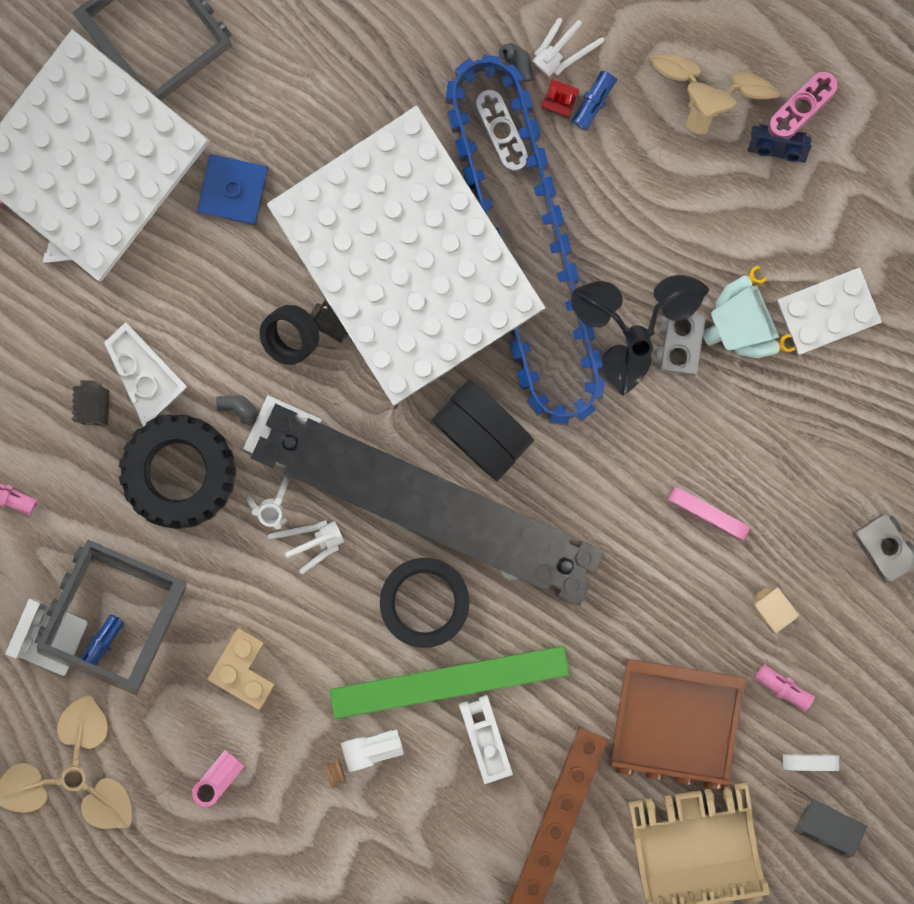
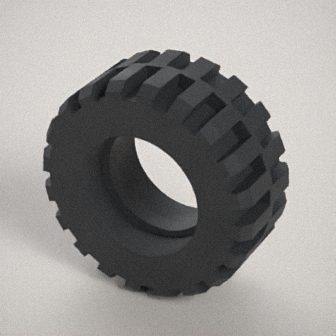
(136, 471)

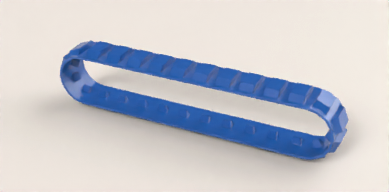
(546, 188)

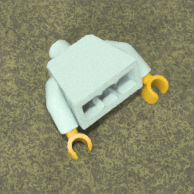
(744, 320)

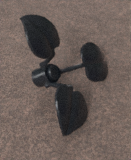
(597, 302)

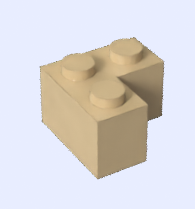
(235, 673)

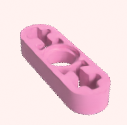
(822, 98)
(709, 514)

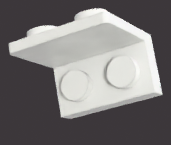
(66, 639)

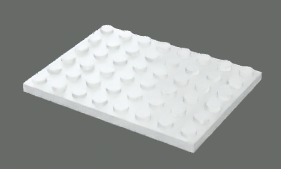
(406, 256)

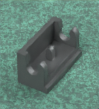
(831, 829)

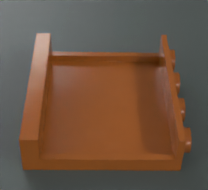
(677, 723)

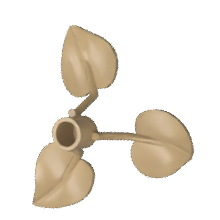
(705, 100)
(104, 806)

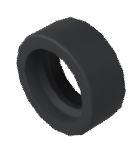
(276, 347)

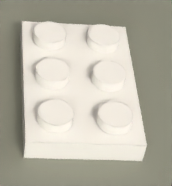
(828, 311)

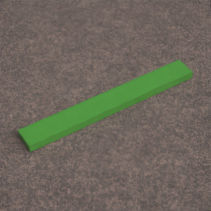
(449, 682)

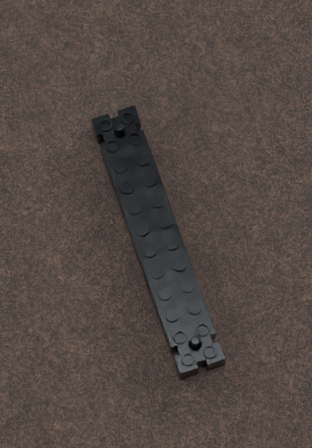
(427, 504)

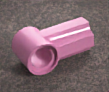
(219, 776)

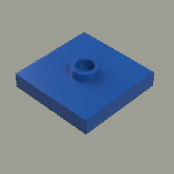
(232, 189)

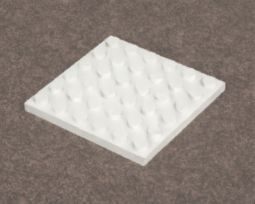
(91, 155)

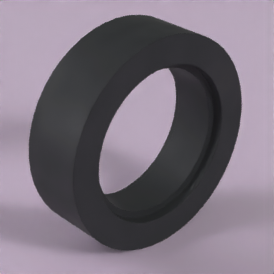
(493, 419)
(473, 440)
(413, 637)

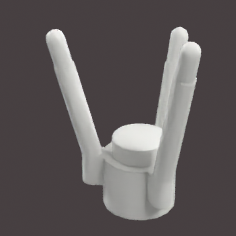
(549, 58)
(270, 510)
(327, 536)

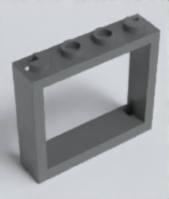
(201, 8)
(70, 586)

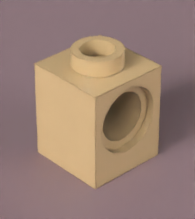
(774, 609)

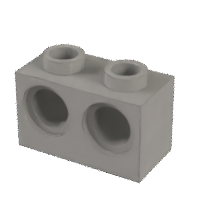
(688, 344)

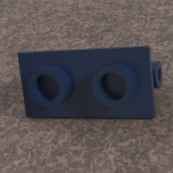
(792, 150)

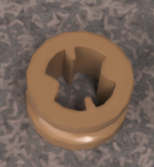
(335, 773)

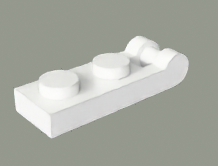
(486, 740)

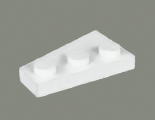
(145, 375)

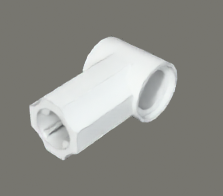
(365, 751)

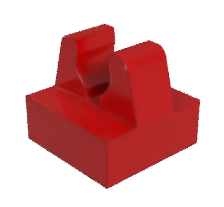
(560, 98)

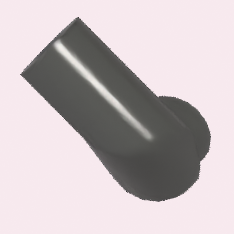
(519, 58)
(240, 405)

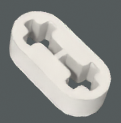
(811, 762)

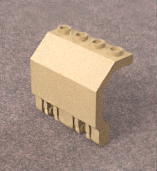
(699, 853)

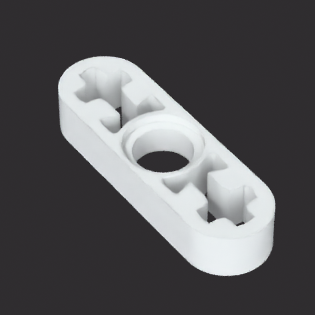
(486, 114)

